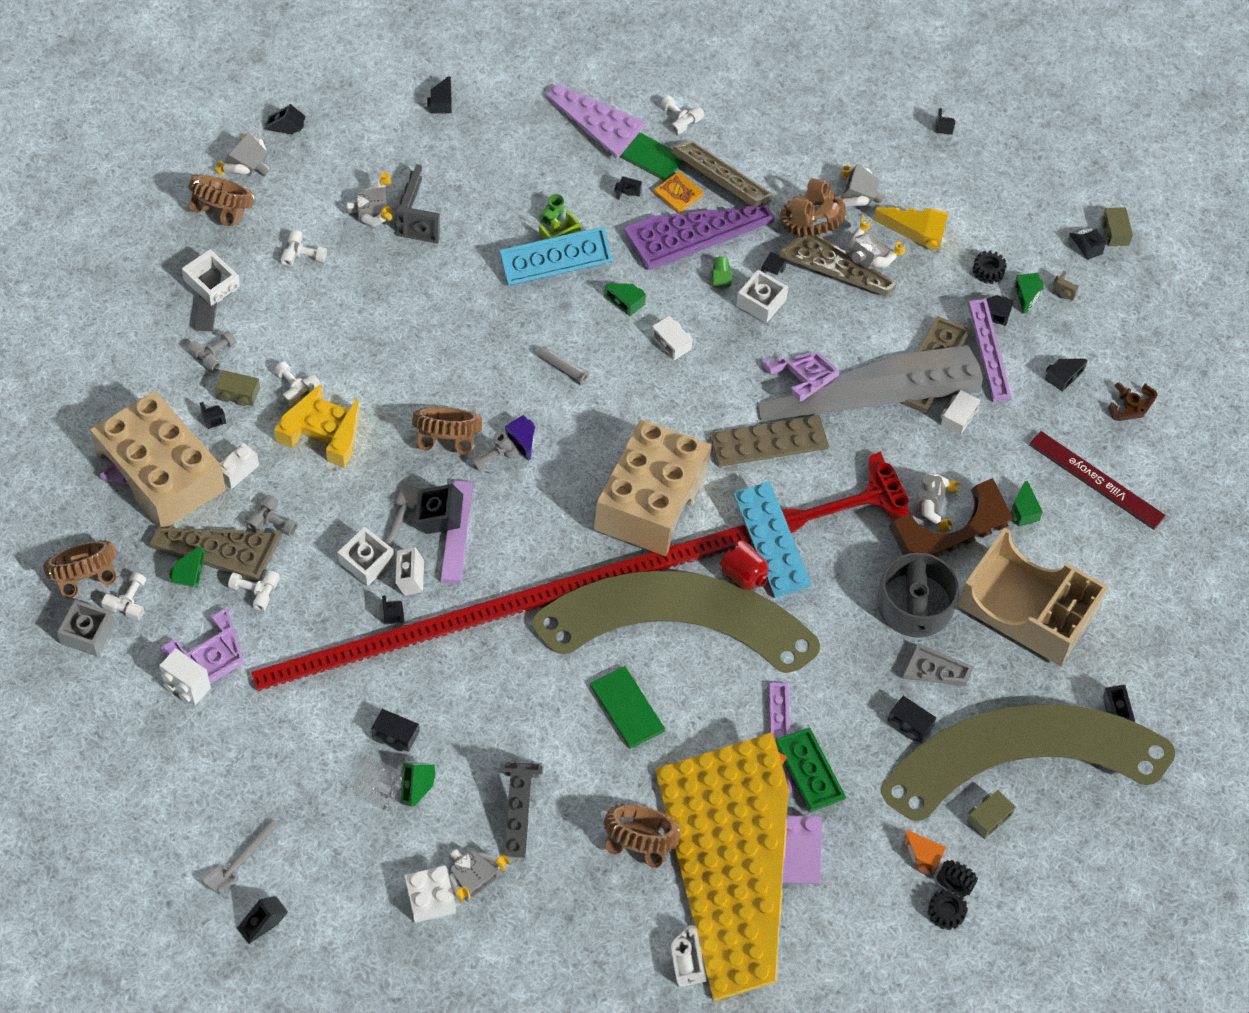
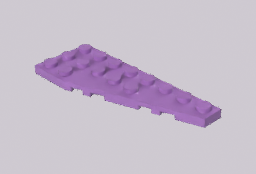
(675, 236)

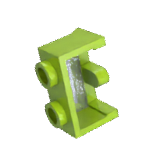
(558, 229)

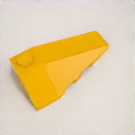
(919, 226)

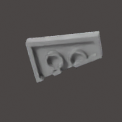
(937, 667)

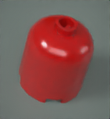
(745, 566)

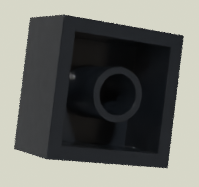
(439, 509)

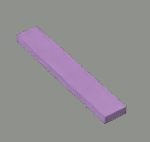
(989, 350)
(456, 539)
(779, 716)

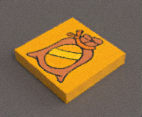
(678, 192)

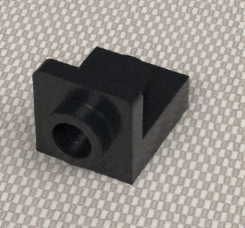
(629, 186)

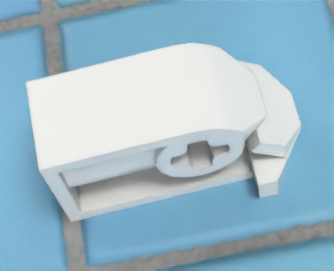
(689, 965)

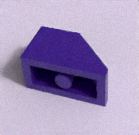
(522, 434)

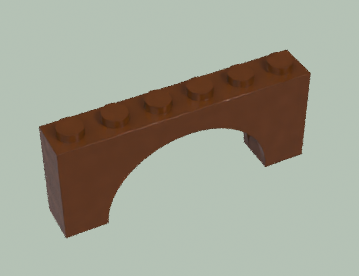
(988, 514)

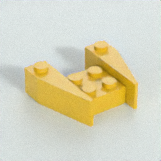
(322, 422)

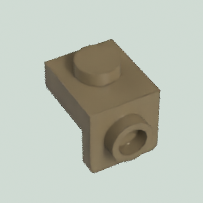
(1065, 288)

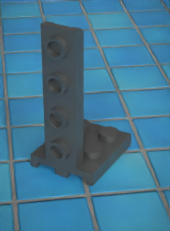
(414, 222)
(518, 805)

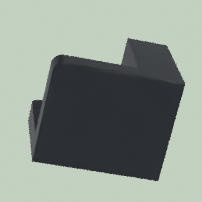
(944, 124)
(774, 264)
(213, 416)
(392, 611)

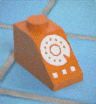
(923, 852)

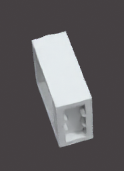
(203, 264)

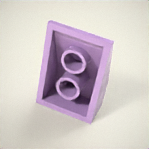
(802, 850)

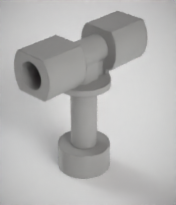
(208, 354)
(503, 445)
(267, 515)

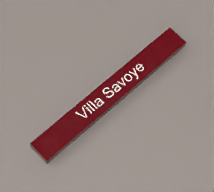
(1097, 480)

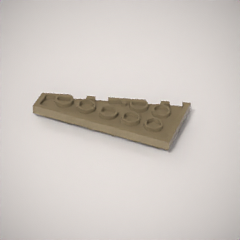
(830, 259)
(225, 549)

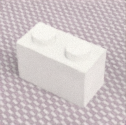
(672, 337)
(960, 412)
(239, 465)
(409, 571)

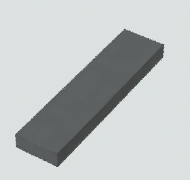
(205, 312)

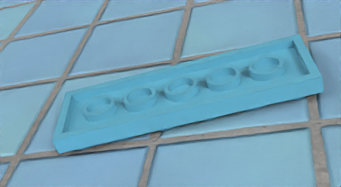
(555, 256)
(772, 538)

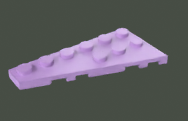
(601, 122)

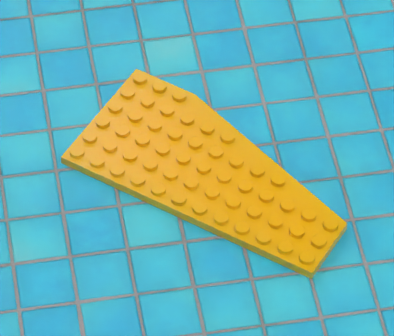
(732, 857)

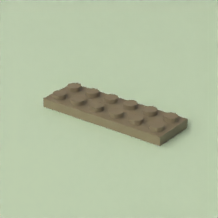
(722, 173)
(941, 335)
(769, 440)

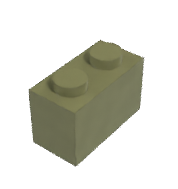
(1116, 226)
(237, 388)
(990, 814)

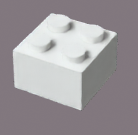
(762, 296)
(366, 556)
(184, 677)
(430, 894)

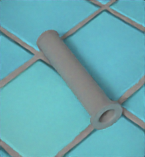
(563, 365)

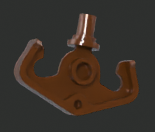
(1132, 401)

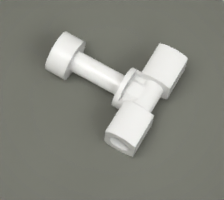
(684, 117)
(296, 249)
(297, 386)
(261, 589)
(125, 602)

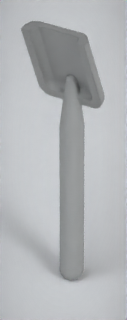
(407, 499)
(223, 877)

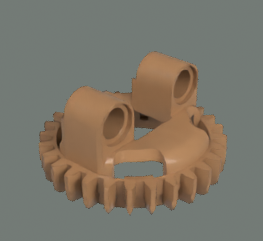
(231, 198)
(800, 211)
(451, 424)
(81, 565)
(642, 833)

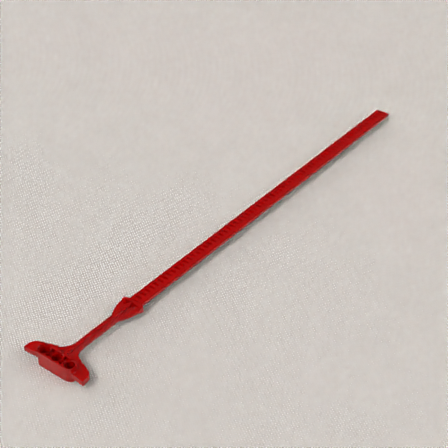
(876, 494)

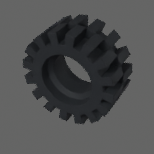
(993, 259)
(957, 877)
(952, 898)

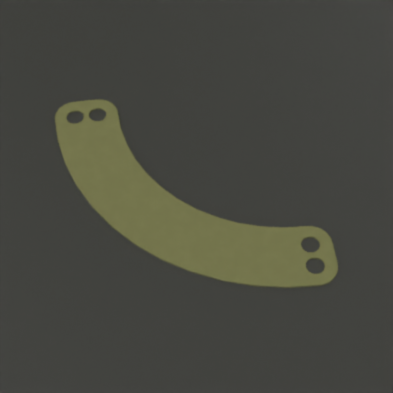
(677, 598)
(1019, 734)

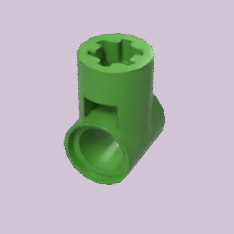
(553, 209)
(721, 274)

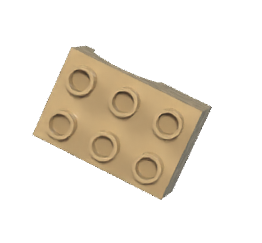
(159, 459)
(652, 486)
(1032, 603)

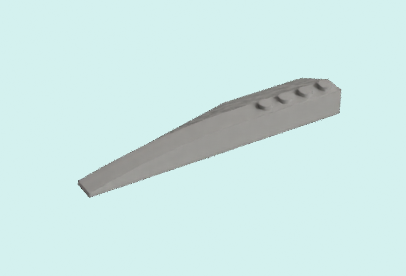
(887, 382)

